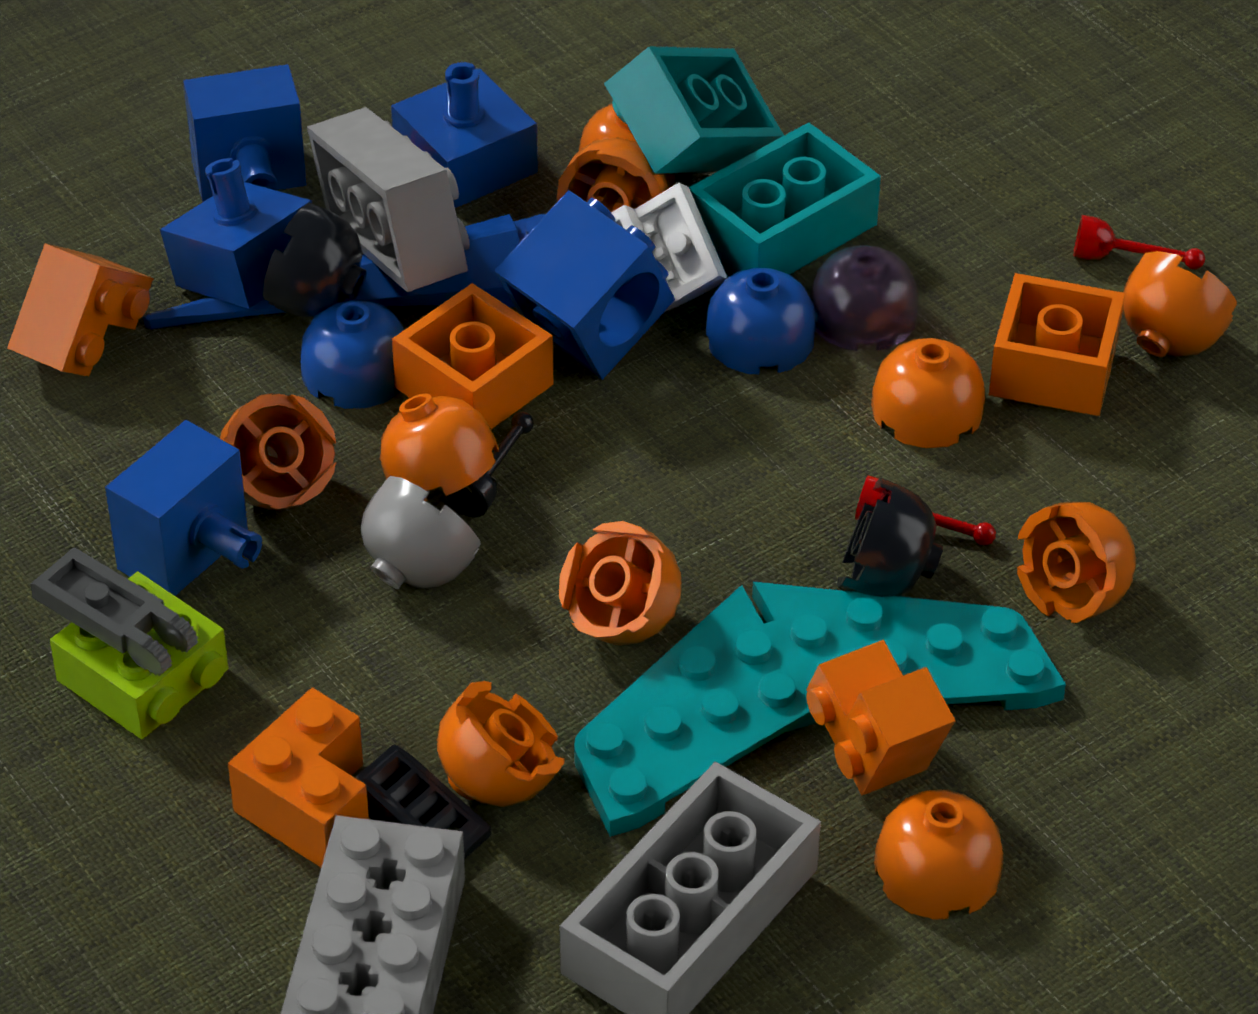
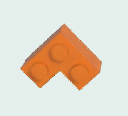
(71, 307)
(877, 717)
(301, 775)

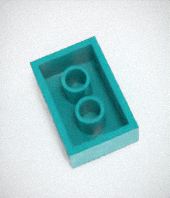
(691, 108)
(788, 202)

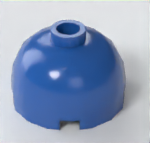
(760, 321)
(351, 354)

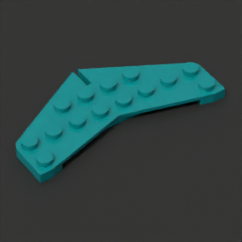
(747, 682)

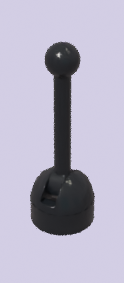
(484, 490)

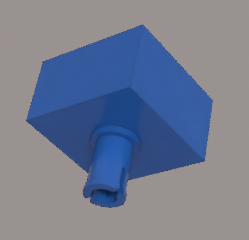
(247, 119)
(471, 131)
(230, 237)
(181, 509)

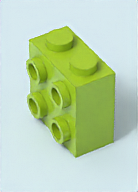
(129, 692)

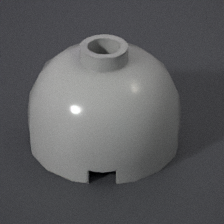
(415, 539)

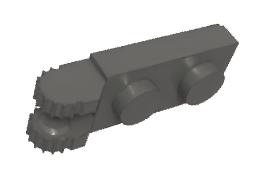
(113, 609)

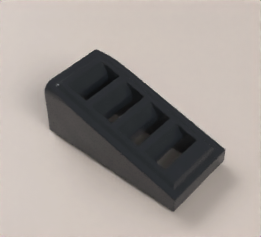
(397, 777)

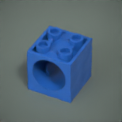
(587, 282)

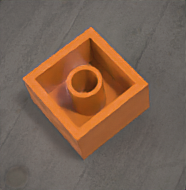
(1056, 344)
(475, 353)

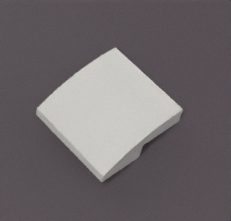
(680, 242)

